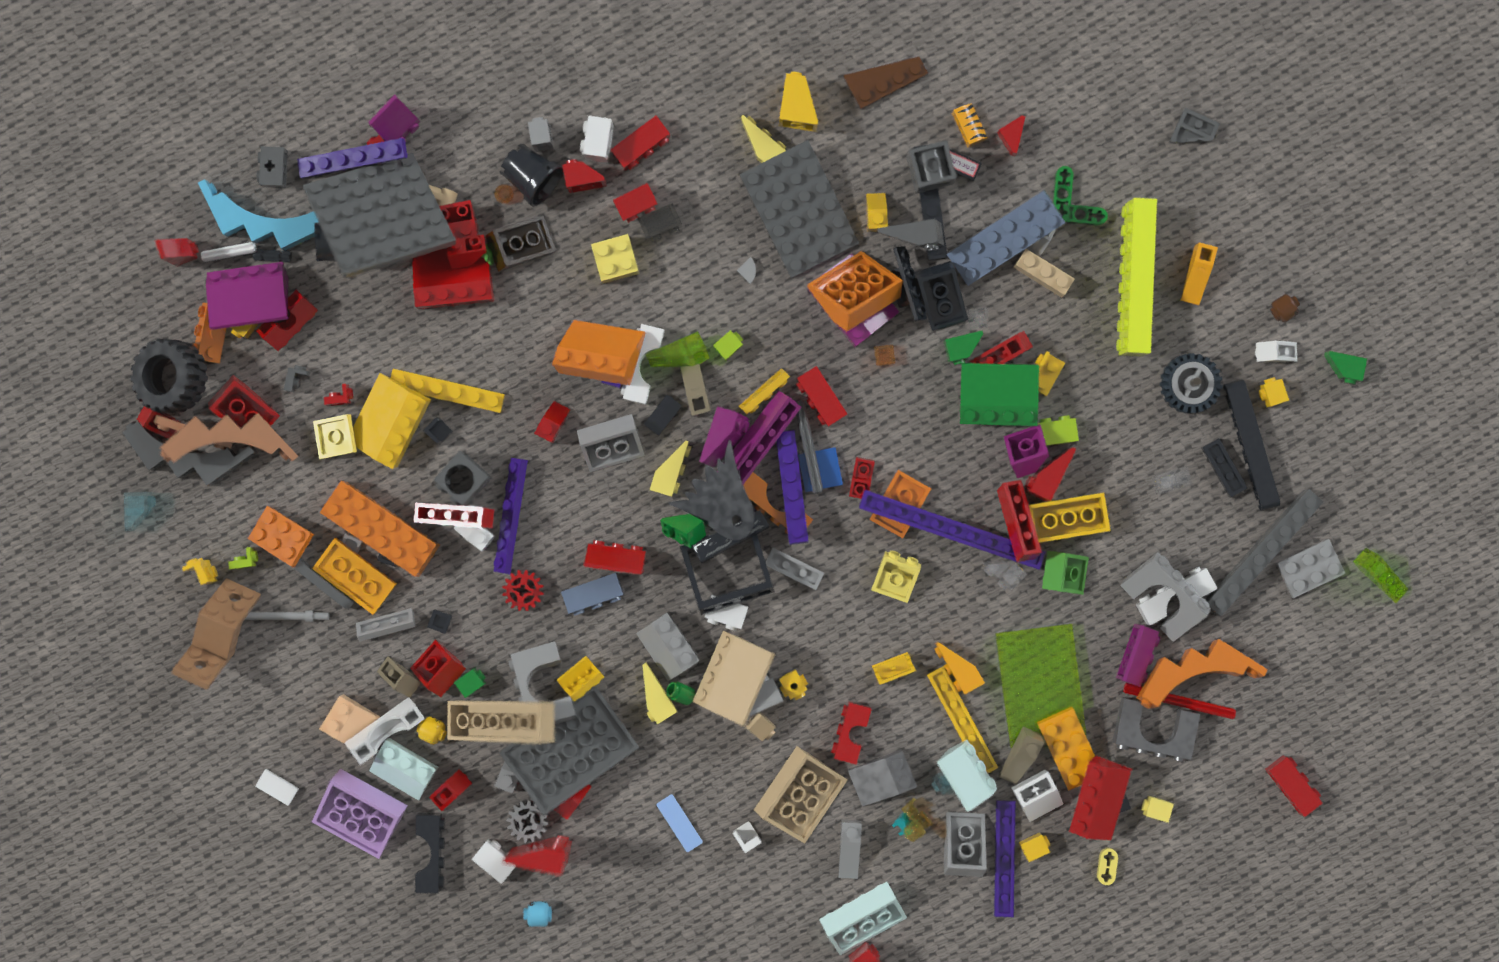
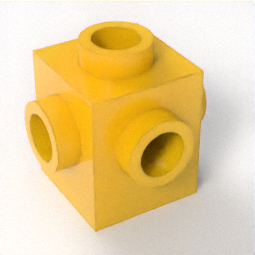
(793, 677)

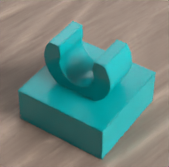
(902, 821)

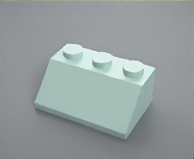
(403, 768)
(967, 775)

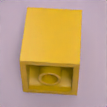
(797, 105)

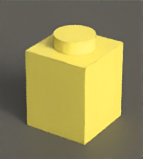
(1157, 808)

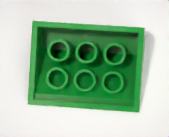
(999, 394)

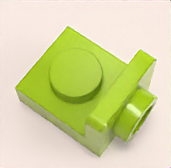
(242, 562)

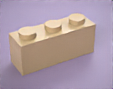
(1043, 273)

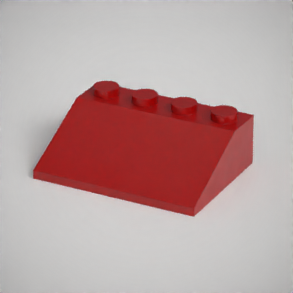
(441, 286)
(544, 855)

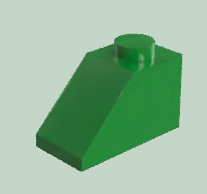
(961, 347)
(1346, 366)

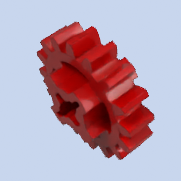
(524, 581)

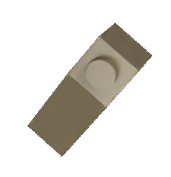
(1021, 755)

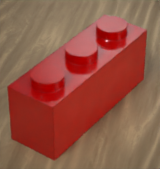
(641, 143)
(821, 397)
(1294, 785)

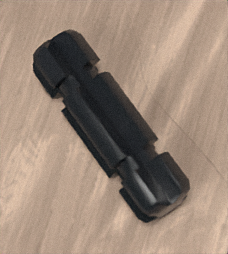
(272, 255)

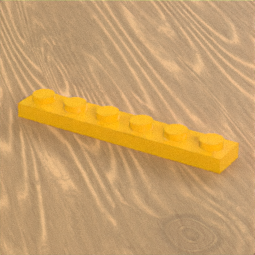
(450, 391)

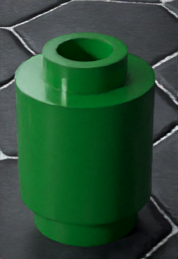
(680, 693)

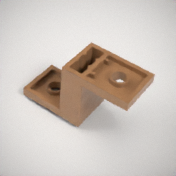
(216, 633)

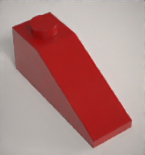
(177, 250)
(1006, 350)

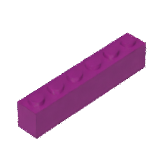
(764, 433)

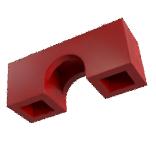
(279, 333)
(854, 715)

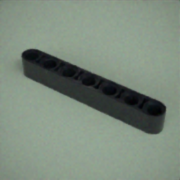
(1252, 443)

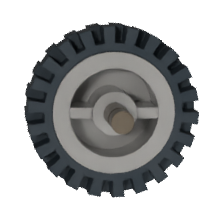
(1191, 383)

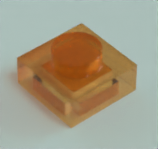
(884, 355)

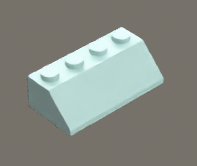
(863, 918)

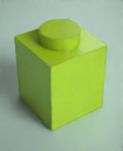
(728, 344)

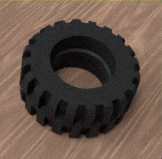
(148, 375)

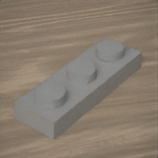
(794, 568)
(385, 624)

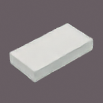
(277, 787)

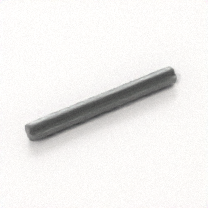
(809, 448)

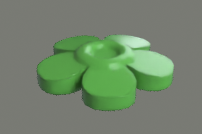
(488, 255)

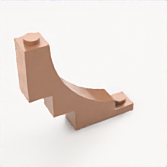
(253, 433)

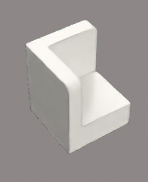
(747, 836)

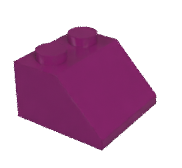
(1026, 450)

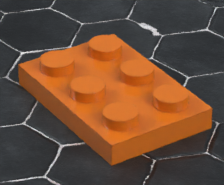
(905, 490)
(280, 536)

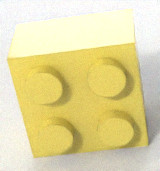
(615, 258)

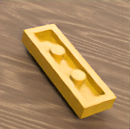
(764, 392)

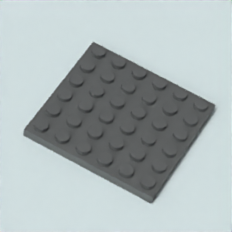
(378, 215)

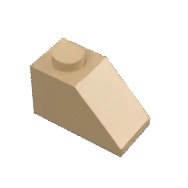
(761, 726)

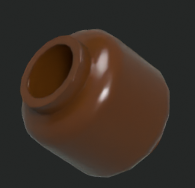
(1285, 308)

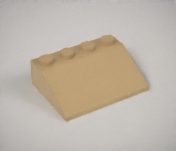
(733, 678)
(800, 795)

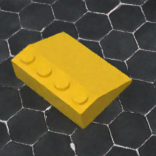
(389, 420)

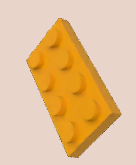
(354, 576)
(1067, 745)

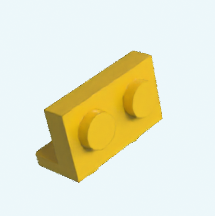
(205, 572)
(580, 678)

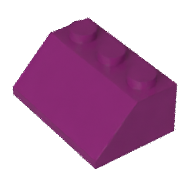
(1138, 655)

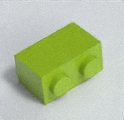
(1059, 431)

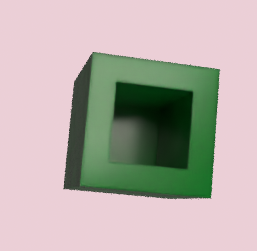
(470, 682)

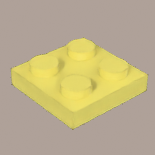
(334, 436)

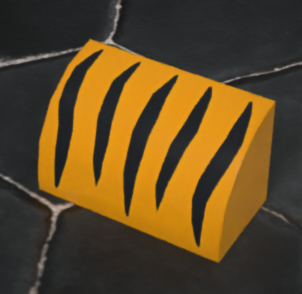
(969, 125)

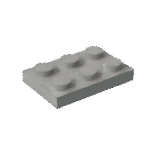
(1310, 568)

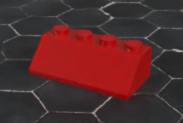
(1100, 799)

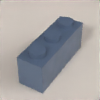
(592, 594)

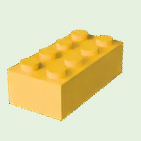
(1070, 517)

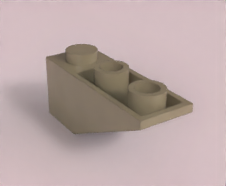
(695, 390)

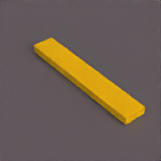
(960, 716)

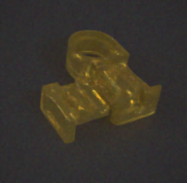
(916, 824)

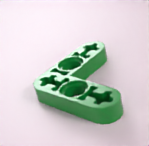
(1070, 209)

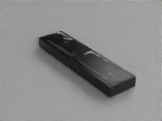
(718, 544)

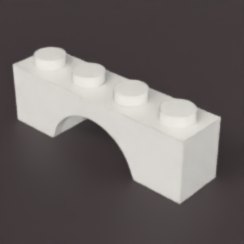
(638, 389)
(1154, 607)
(367, 741)

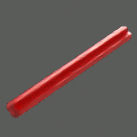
(1187, 703)

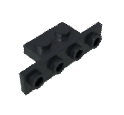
(910, 291)

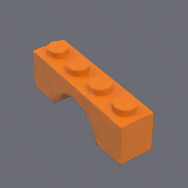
(756, 492)

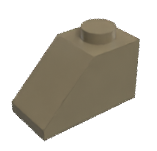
(398, 677)

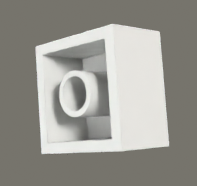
(597, 139)

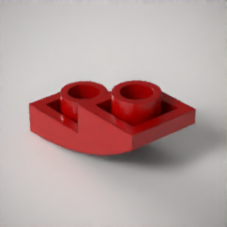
(861, 477)

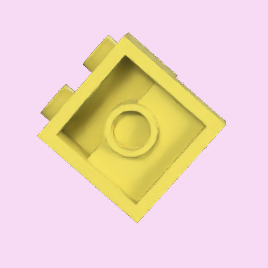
(896, 576)

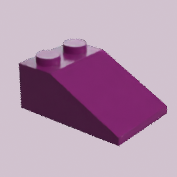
(394, 120)
(725, 426)

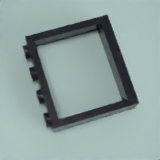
(734, 597)

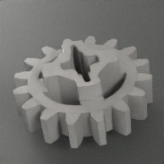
(518, 816)

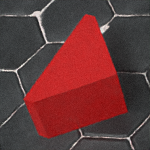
(1011, 134)

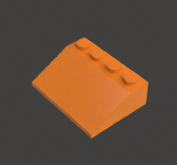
(856, 290)
(599, 352)

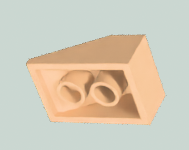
(347, 719)

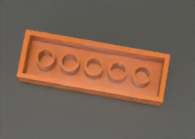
(380, 528)

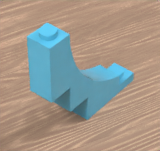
(233, 218)

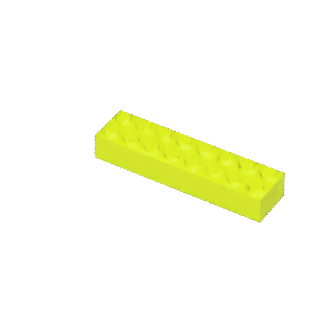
(1137, 277)

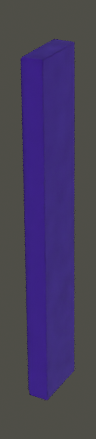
(1004, 858)

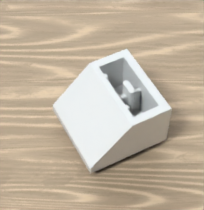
(1037, 795)

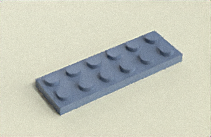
(1006, 237)

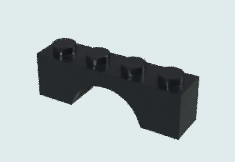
(430, 828)

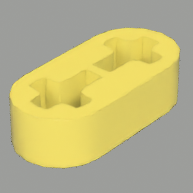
(1102, 865)

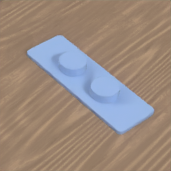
(679, 823)

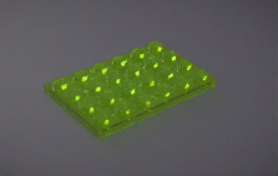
(1038, 676)

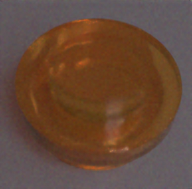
(504, 193)

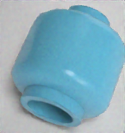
(538, 914)

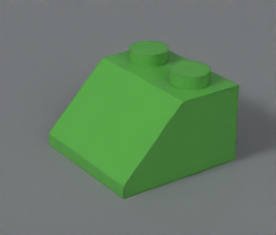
(1065, 572)

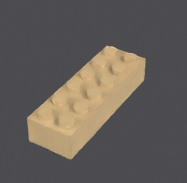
(501, 721)

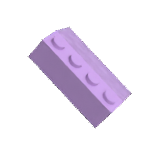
(359, 813)

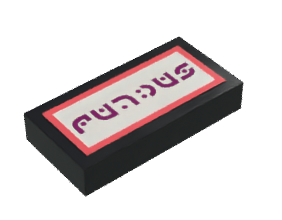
(965, 165)

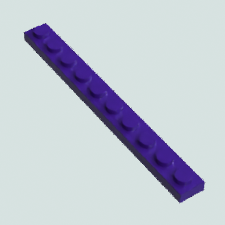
(943, 527)

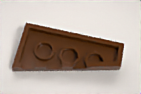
(878, 82)

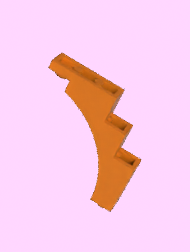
(1218, 659)

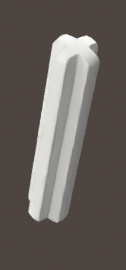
(229, 251)

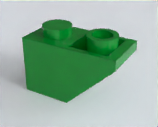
(684, 529)

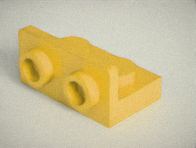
(1048, 371)

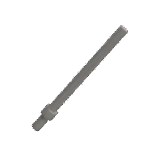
(308, 616)

